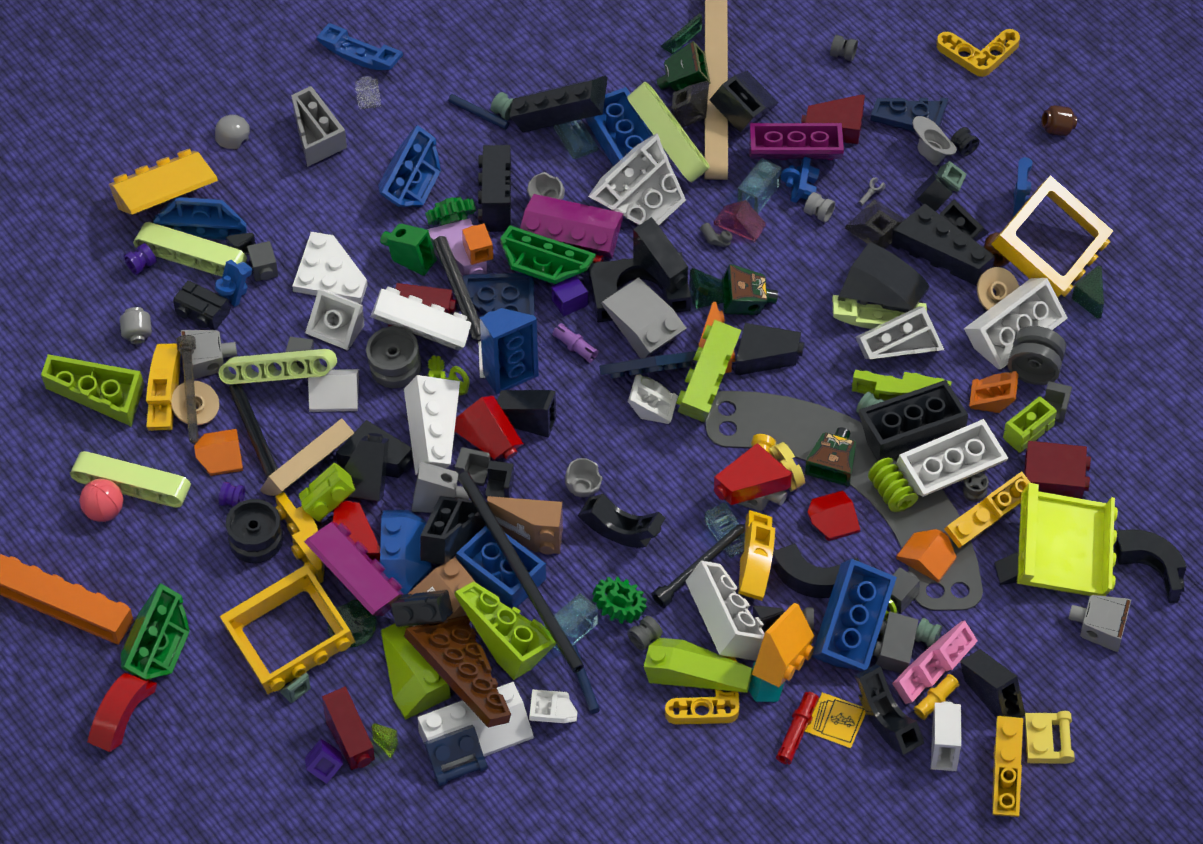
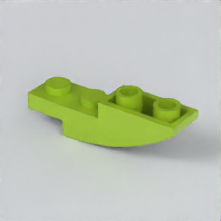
(888, 386)

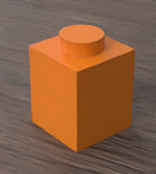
(477, 244)

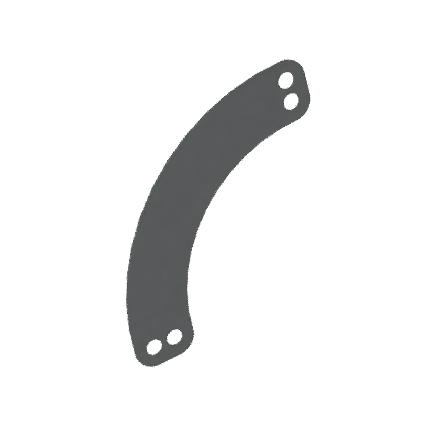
(800, 427)

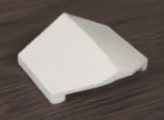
(652, 400)
(552, 707)

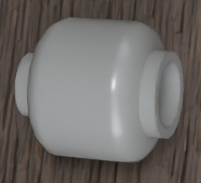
(135, 325)

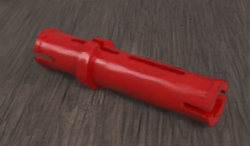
(801, 719)

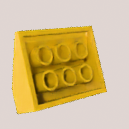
(161, 182)

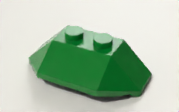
(543, 256)
(156, 636)

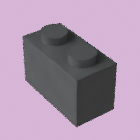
(896, 642)

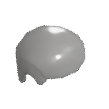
(231, 131)
(546, 185)
(583, 477)

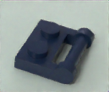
(454, 747)

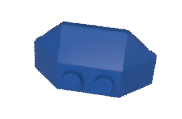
(411, 170)
(201, 218)
(402, 548)

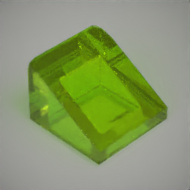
(385, 738)

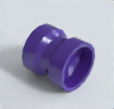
(139, 259)

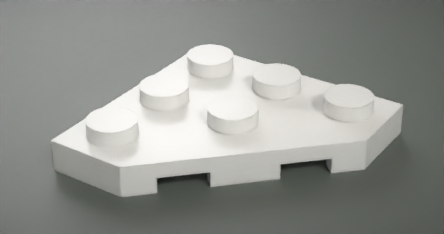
(329, 268)

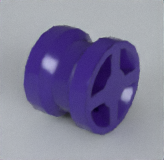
(231, 494)

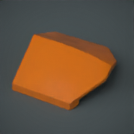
(994, 392)
(219, 452)
(928, 553)

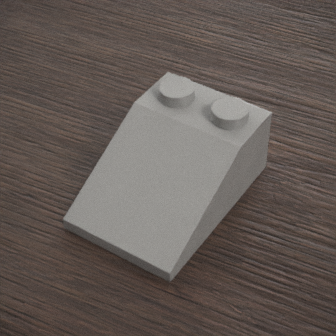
(643, 318)

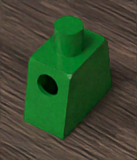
(410, 247)

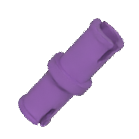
(575, 342)

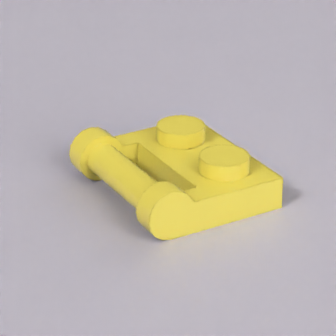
(1040, 738)

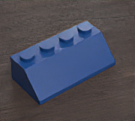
(619, 126)
(508, 348)
(854, 616)

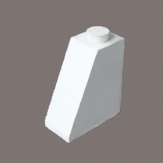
(946, 736)

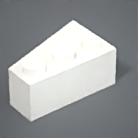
(901, 336)

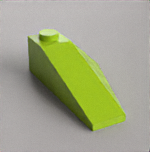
(510, 637)
(690, 665)
(411, 677)

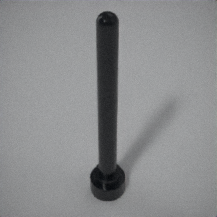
(664, 595)

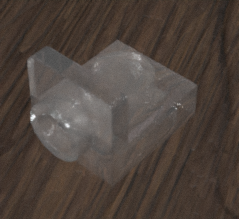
(367, 93)

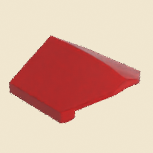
(834, 515)

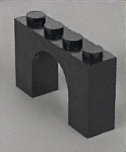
(610, 276)

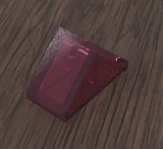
(741, 220)

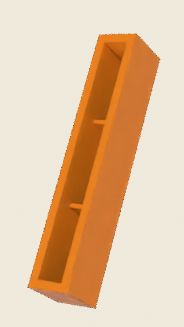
(64, 600)

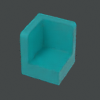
(764, 691)

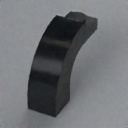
(619, 525)
(1157, 552)
(802, 575)
(888, 719)

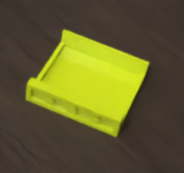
(1066, 543)

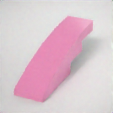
(934, 662)

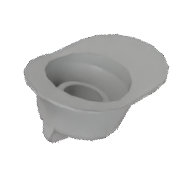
(932, 142)

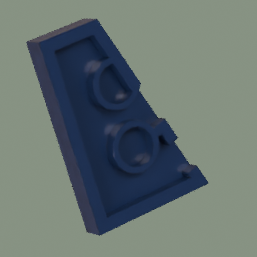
(900, 112)

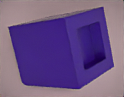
(569, 296)
(323, 761)

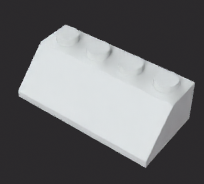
(1028, 305)
(421, 319)
(951, 458)
(490, 739)

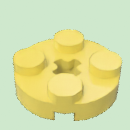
(784, 455)

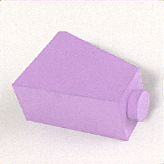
(453, 233)

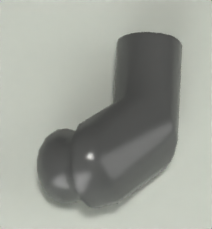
(713, 238)

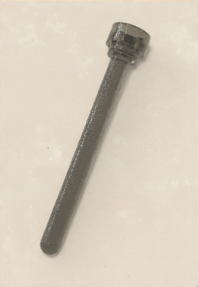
(186, 345)

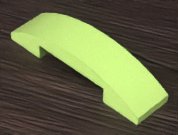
(863, 315)

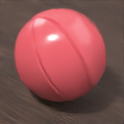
(101, 500)

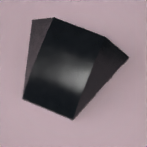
(884, 280)

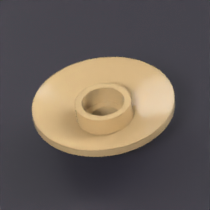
(999, 279)
(206, 401)

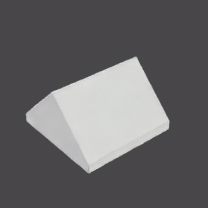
(335, 319)
(334, 391)

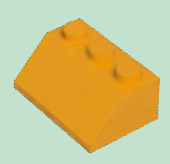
(784, 647)

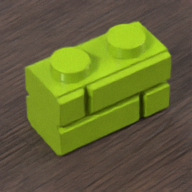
(1029, 424)
(326, 492)

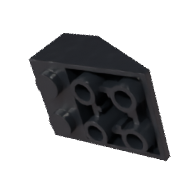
(742, 100)

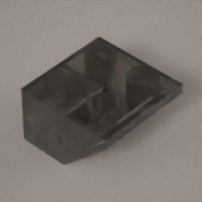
(690, 103)
(875, 224)

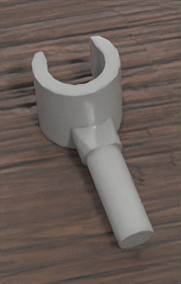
(872, 190)

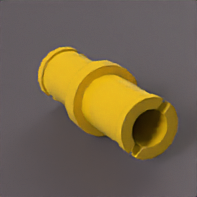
(936, 695)

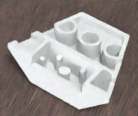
(641, 184)

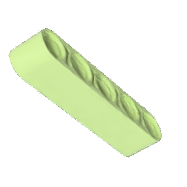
(671, 134)
(187, 248)
(286, 360)
(132, 479)

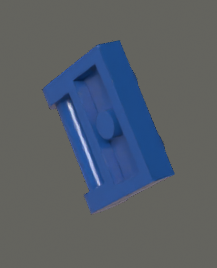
(1022, 186)

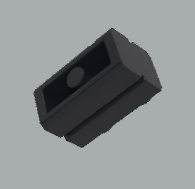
(201, 305)
(422, 608)

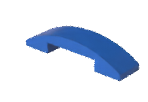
(356, 51)

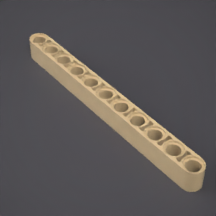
(717, 62)

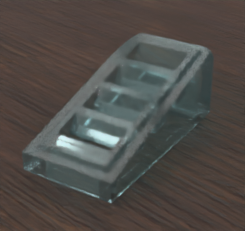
(718, 517)

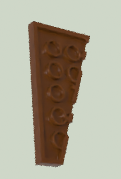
(463, 665)

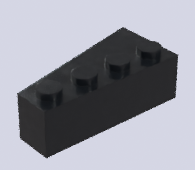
(495, 187)
(943, 244)

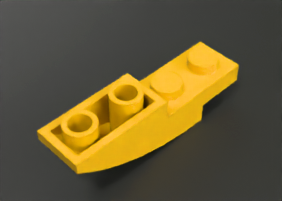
(161, 384)
(987, 511)
(301, 527)
(757, 555)
(1007, 766)

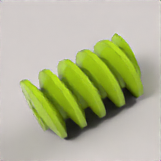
(891, 485)

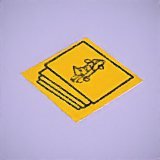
(836, 720)

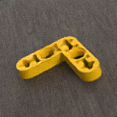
(976, 56)
(721, 700)

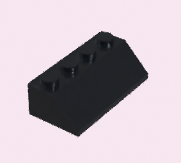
(559, 104)
(912, 420)

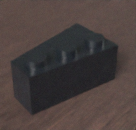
(449, 529)

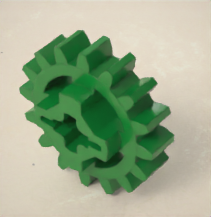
(450, 211)
(619, 600)

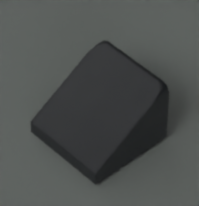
(241, 241)
(1007, 569)
(767, 615)

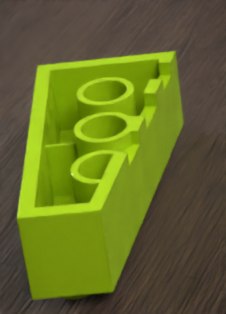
(709, 370)
(95, 385)

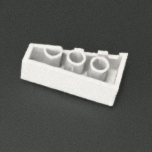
(431, 419)
(725, 612)

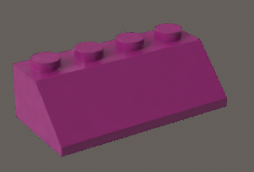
(796, 140)
(573, 224)
(354, 568)

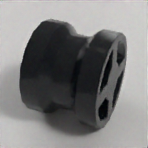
(965, 141)

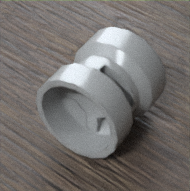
(820, 207)

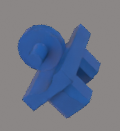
(798, 178)
(232, 283)

